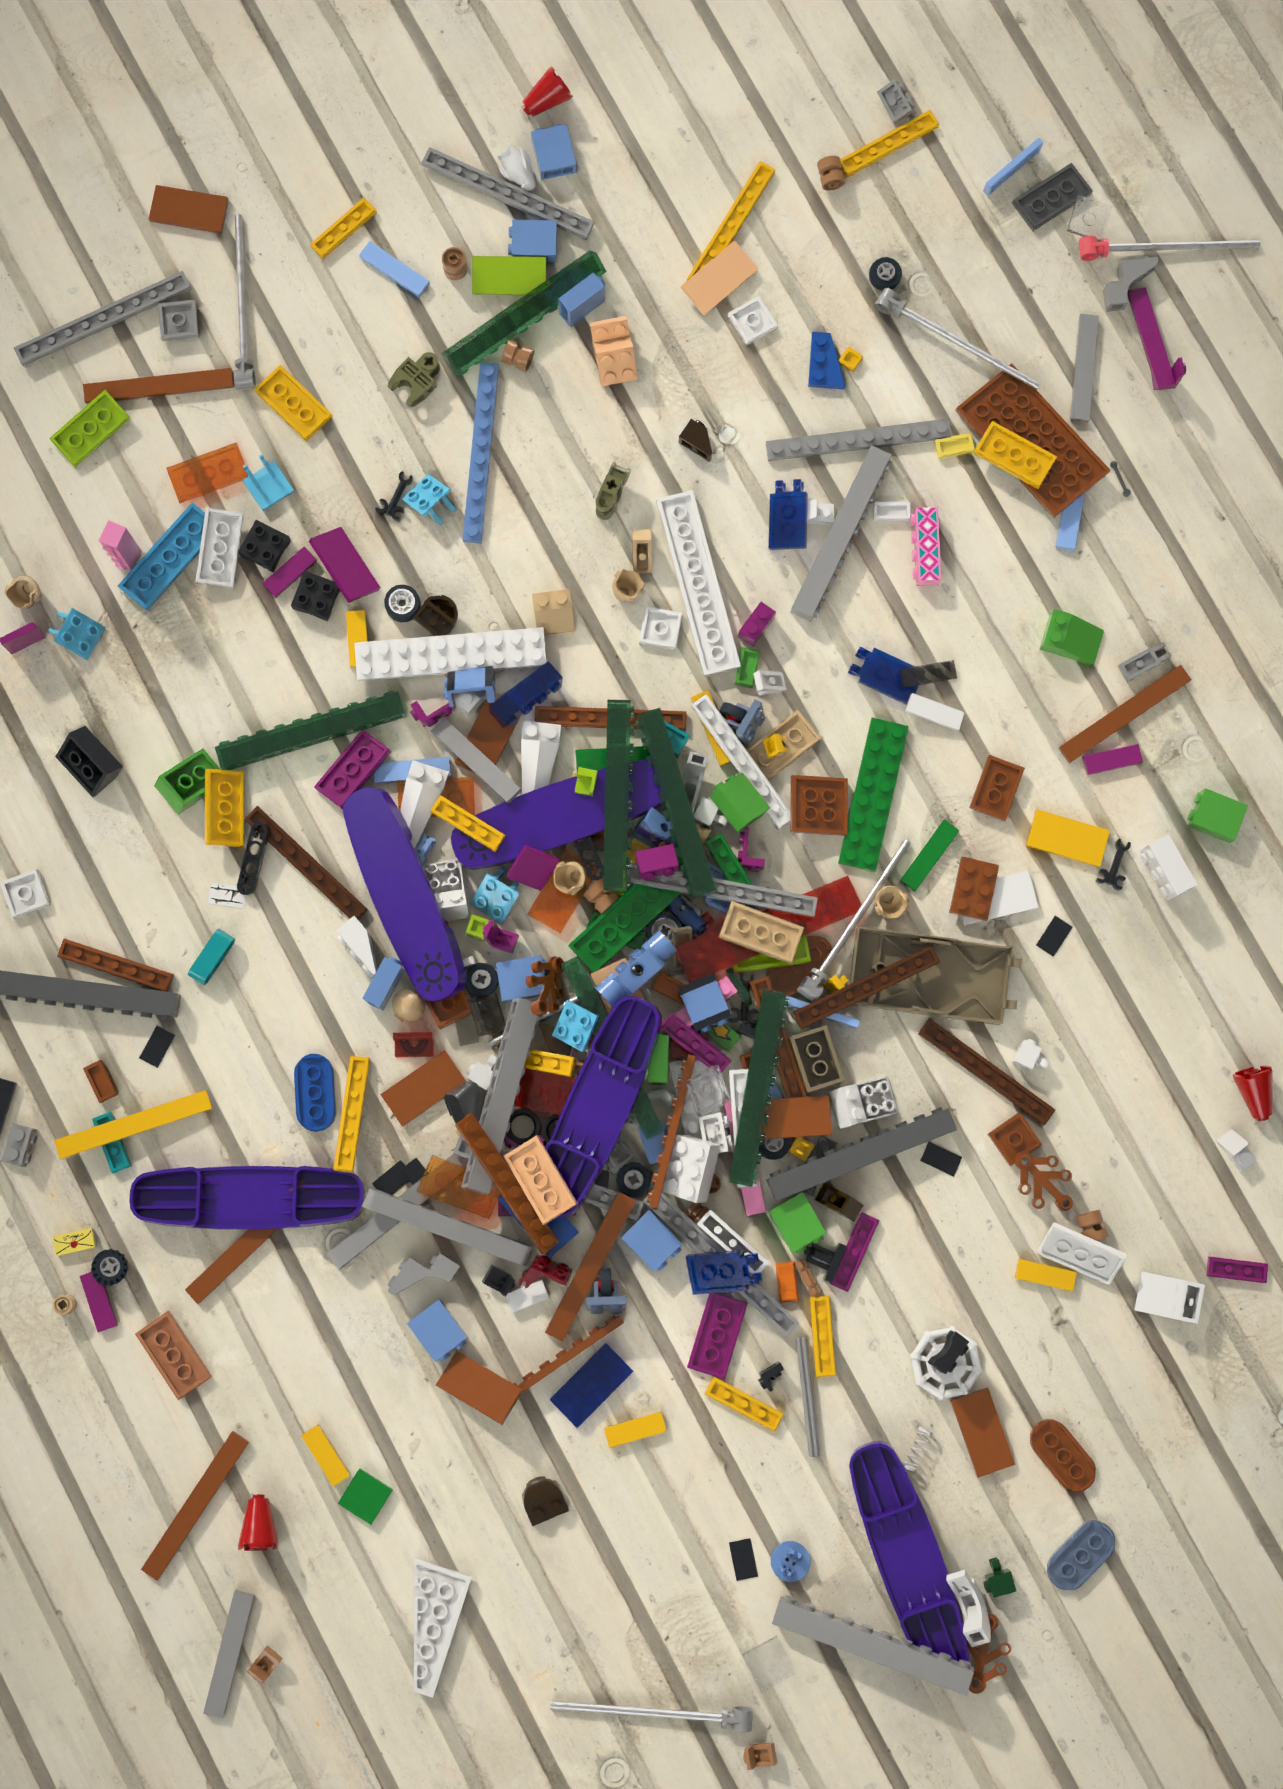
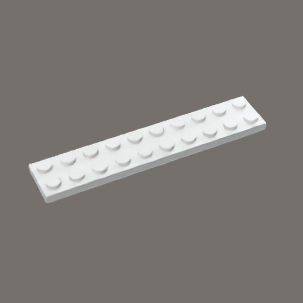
(698, 583)
(449, 653)

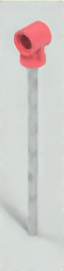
(1091, 249)

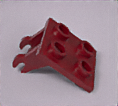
(547, 1268)

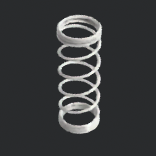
(928, 1433)

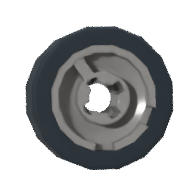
(661, 921)

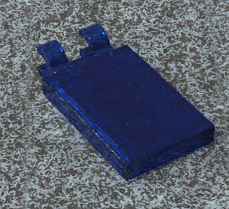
(788, 517)
(882, 674)
(721, 1271)

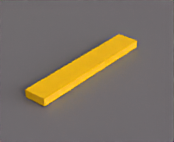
(889, 143)
(351, 1114)

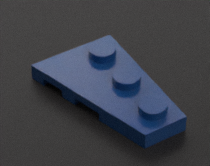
(824, 364)

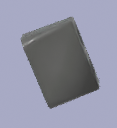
(465, 1100)

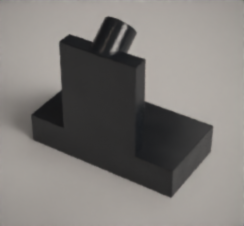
(825, 1258)

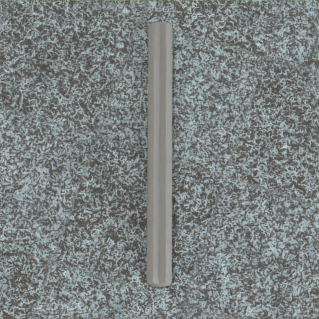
(808, 1399)

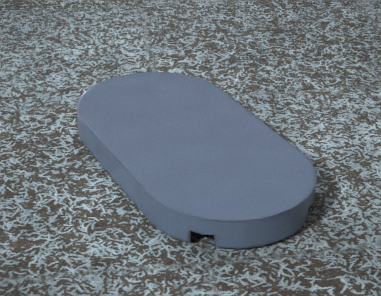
(1081, 1555)

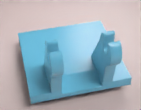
(267, 484)
(426, 495)
(78, 633)
(495, 897)
(575, 1025)

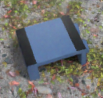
(470, 680)
(705, 1003)

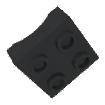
(264, 545)
(315, 596)
(945, 1359)

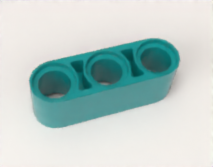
(211, 956)

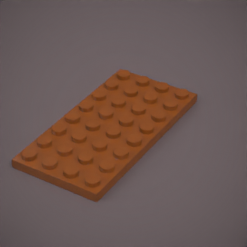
(1033, 418)

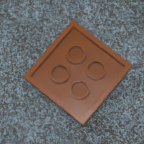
(818, 805)

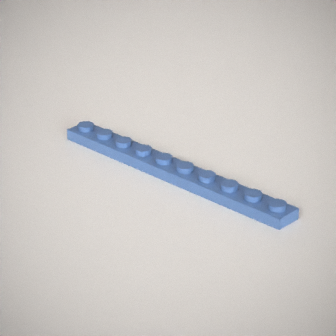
(480, 453)

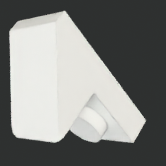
(820, 513)
(769, 682)
(1236, 1149)

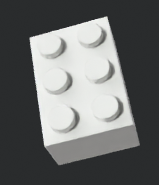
(1167, 867)
(691, 1168)

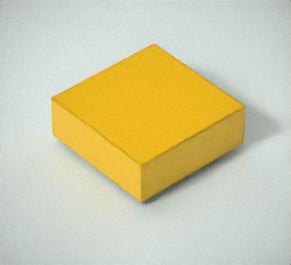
(850, 359)

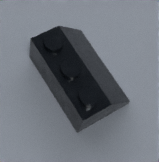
(88, 760)

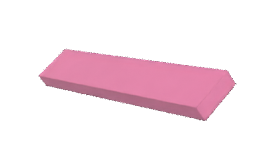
(751, 1196)

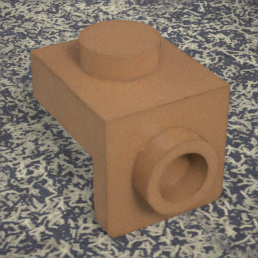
(264, 1665)
(760, 1755)

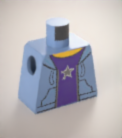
(653, 830)

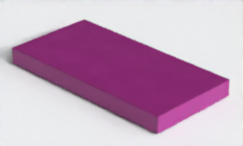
(344, 564)
(352, 768)
(717, 1335)

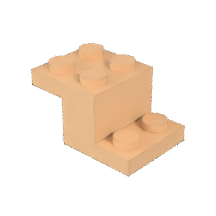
(613, 351)

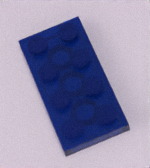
(591, 1385)

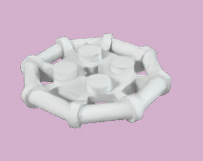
(954, 1376)

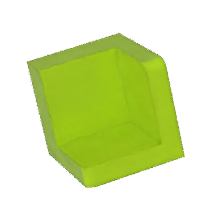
(586, 781)
(475, 927)

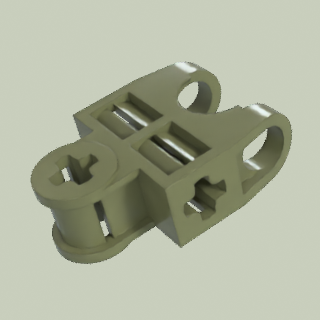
(417, 376)
(611, 490)

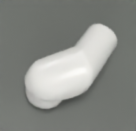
(661, 1093)

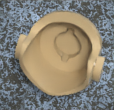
(627, 585)
(23, 592)
(569, 877)
(891, 902)
(408, 1005)

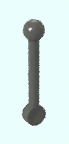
(1126, 492)

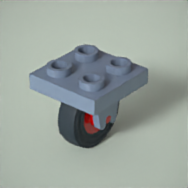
(744, 719)
(606, 1301)

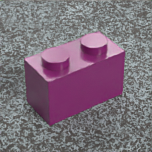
(756, 624)
(656, 862)

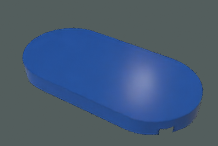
(314, 1092)

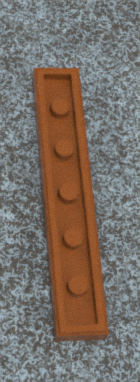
(115, 965)

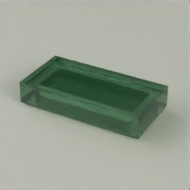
(742, 991)

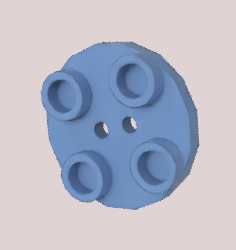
(796, 1553)

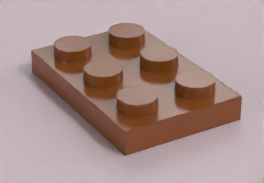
(996, 788)
(974, 888)

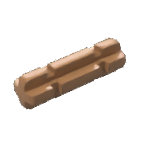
(807, 1277)

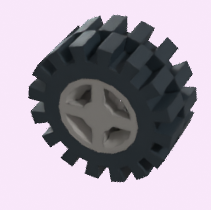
(106, 1261)

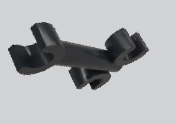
(391, 509)
(1110, 877)
(744, 1014)

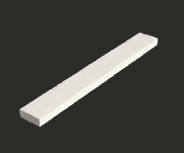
(741, 758)

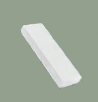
(934, 712)

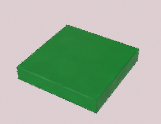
(365, 1496)

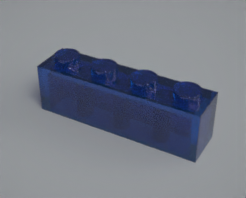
(526, 694)

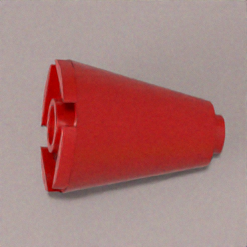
(546, 94)
(1256, 1090)
(258, 1526)

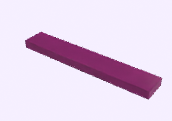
(1151, 338)

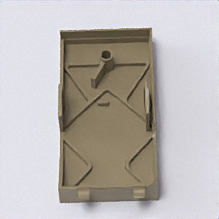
(964, 985)

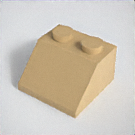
(554, 611)

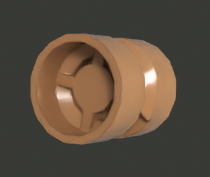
(830, 172)
(454, 263)
(517, 355)
(601, 900)
(1092, 1226)

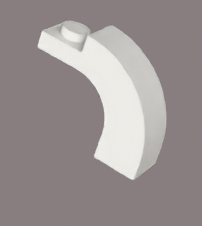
(975, 1615)

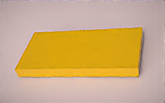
(293, 403)
(1015, 455)
(224, 808)
(1067, 838)

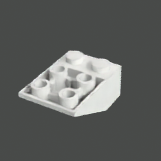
(448, 888)
(357, 937)
(863, 1102)
(1169, 1297)

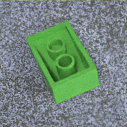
(1071, 637)
(185, 782)

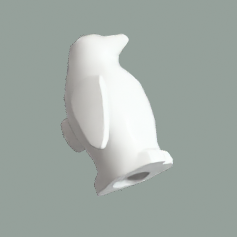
(517, 167)

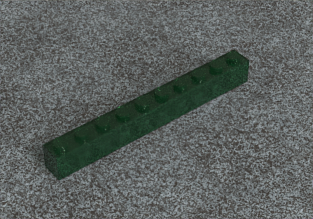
(520, 315)
(310, 731)
(617, 796)
(676, 803)
(590, 1001)
(757, 1087)

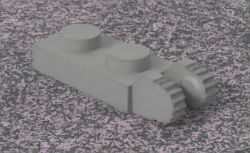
(1142, 662)

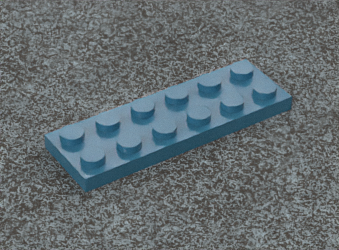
(165, 559)

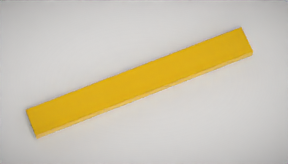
(736, 215)
(132, 1124)

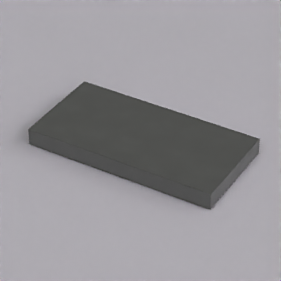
(1051, 197)

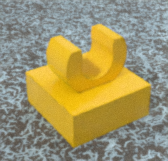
(774, 745)
(835, 984)
(801, 1148)

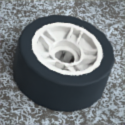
(393, 600)

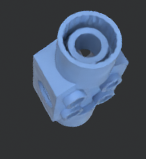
(650, 960)

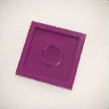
(22, 638)
(532, 867)

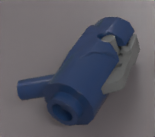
(688, 914)

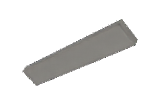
(1084, 368)
(476, 760)
(228, 1654)

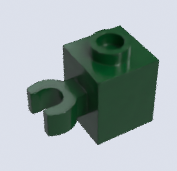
(1000, 1581)

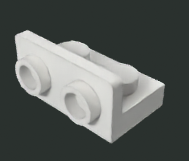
(714, 1130)

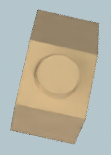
(642, 551)

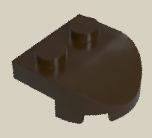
(437, 615)
(543, 1500)

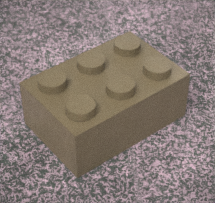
(816, 1059)

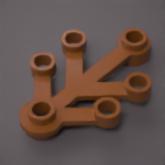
(555, 968)
(1041, 1179)
(982, 1658)

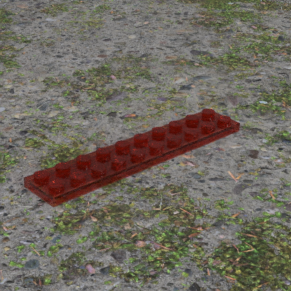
(712, 954)

